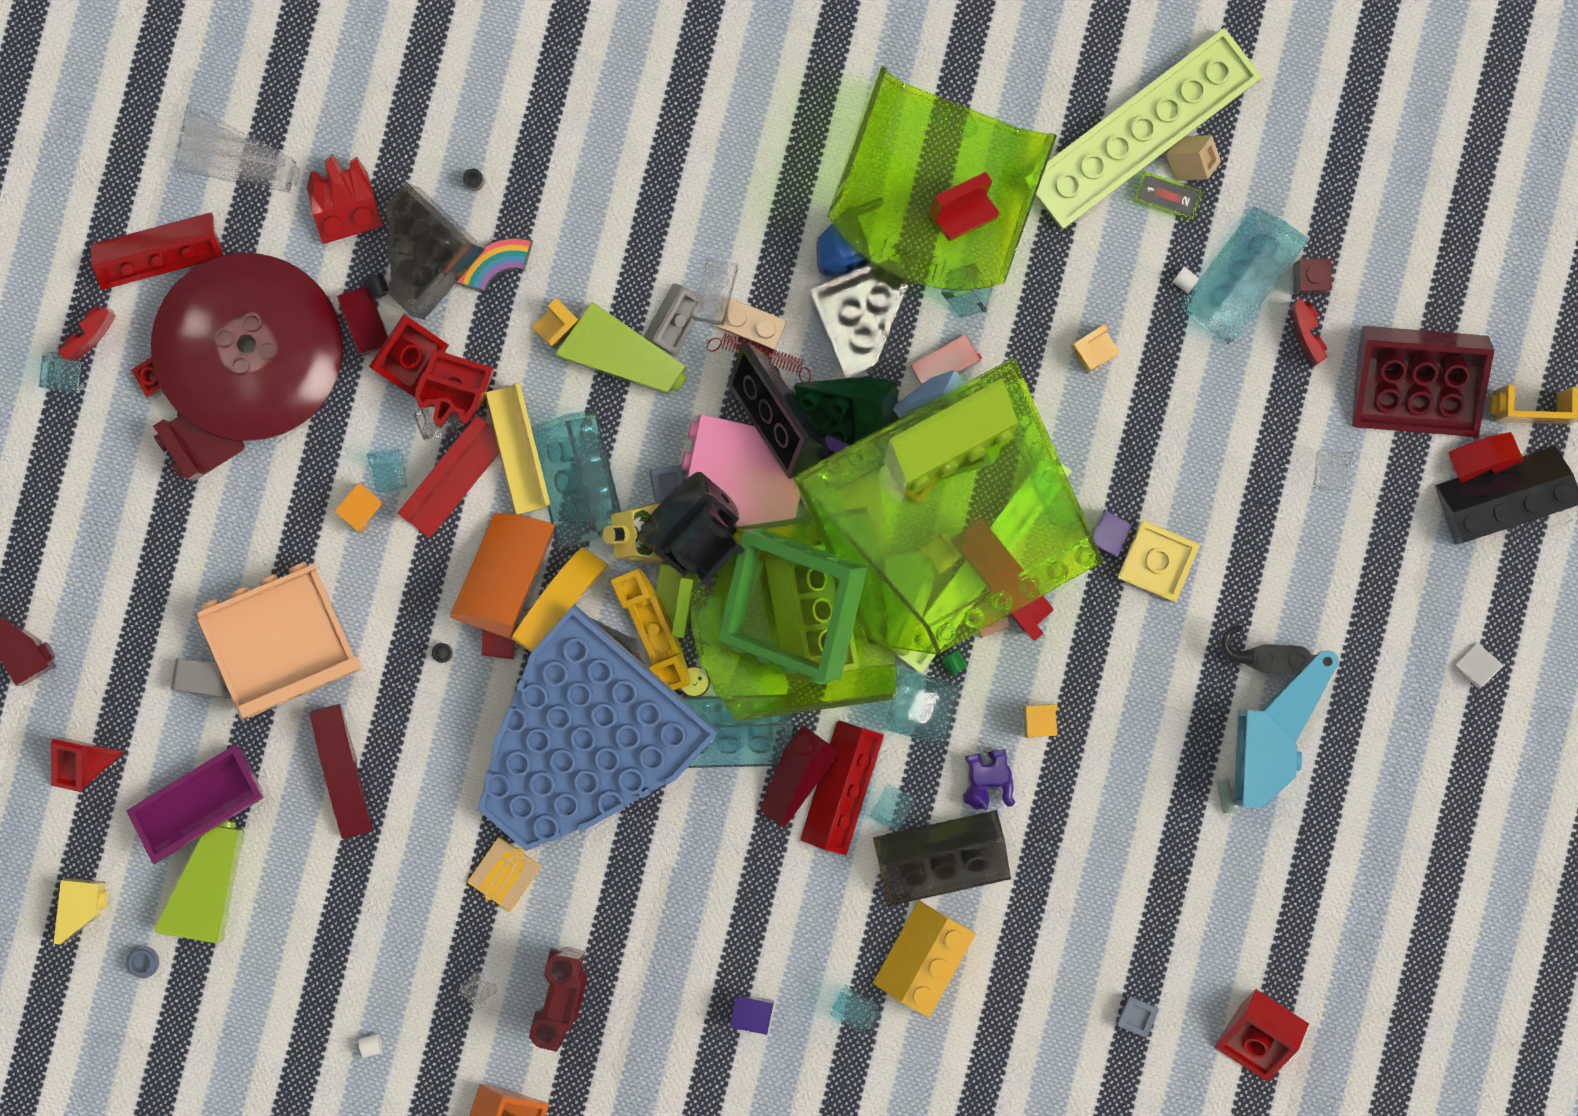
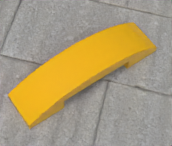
(558, 597)
(653, 627)

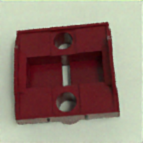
(562, 998)

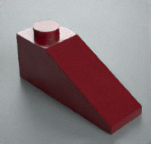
(23, 653)
(797, 774)

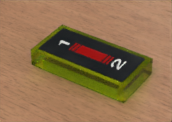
(1167, 196)

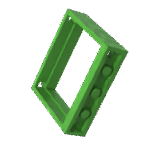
(842, 618)

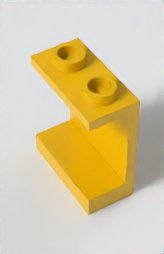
(1503, 402)

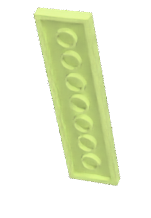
(1145, 127)

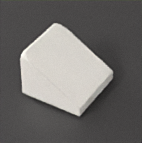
(1478, 665)

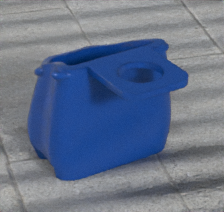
(836, 255)

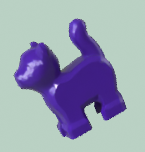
(989, 775)

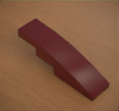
(341, 771)

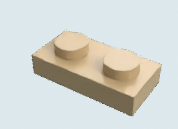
(753, 324)

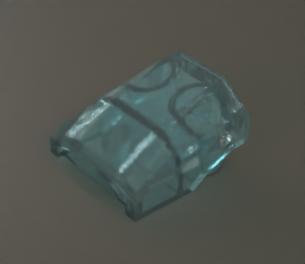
(922, 707)

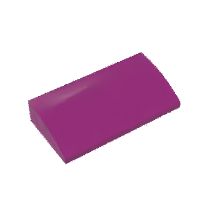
(195, 803)

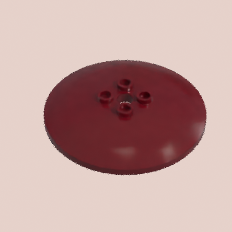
(257, 391)

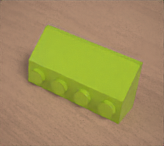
(951, 437)
(803, 610)

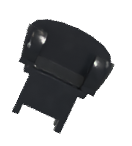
(693, 534)

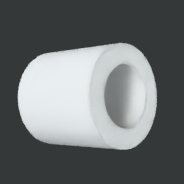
(1186, 280)
(370, 1046)

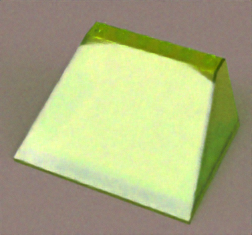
(962, 545)

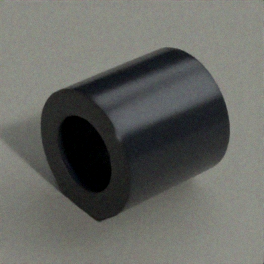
(473, 172)
(377, 286)
(435, 652)

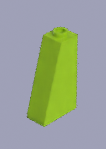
(618, 351)
(204, 891)

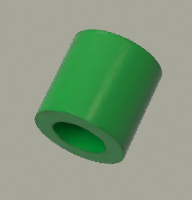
(954, 663)

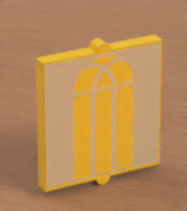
(504, 874)

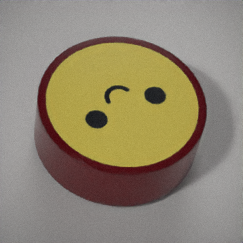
(699, 682)

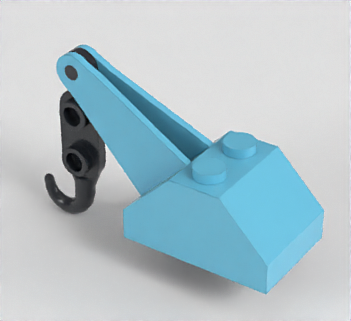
(1268, 737)

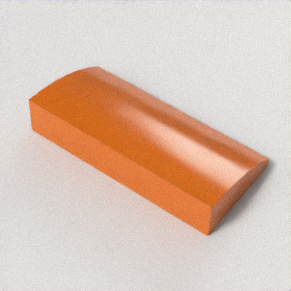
(503, 573)

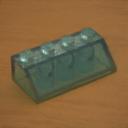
(1243, 274)
(576, 477)
(740, 742)

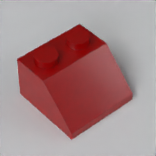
(1262, 1035)

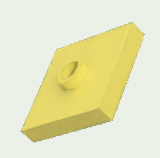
(1158, 561)

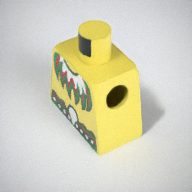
(624, 535)

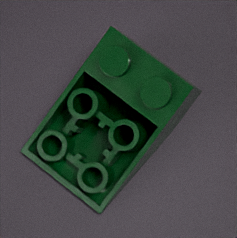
(848, 406)

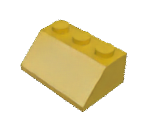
(924, 958)

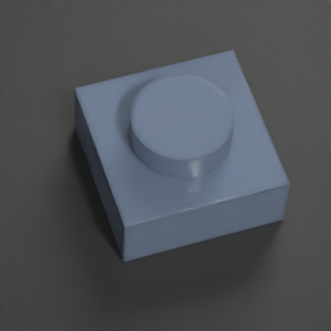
(665, 480)
(1137, 1016)

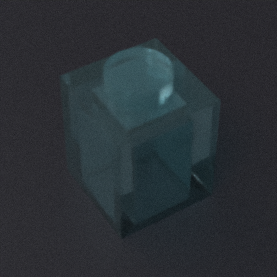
(855, 1009)

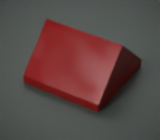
(406, 354)

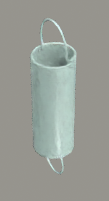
(1226, 796)

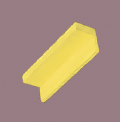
(517, 449)

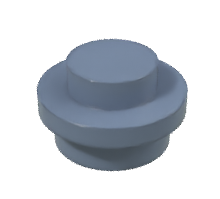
(143, 962)

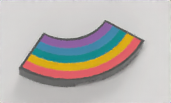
(495, 260)

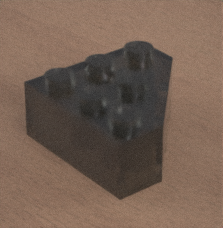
(425, 251)
(859, 315)

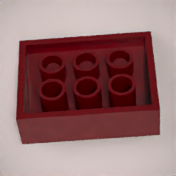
(1421, 381)

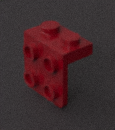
(193, 449)

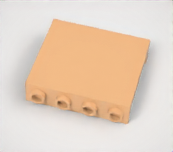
(276, 640)

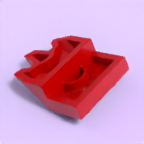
(343, 200)
(453, 387)

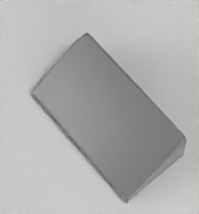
(673, 319)

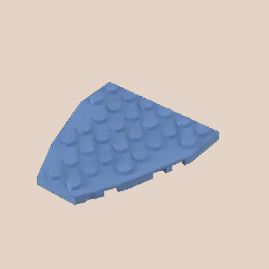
(585, 736)

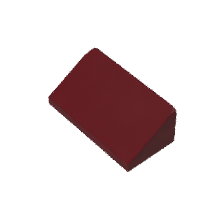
(363, 320)

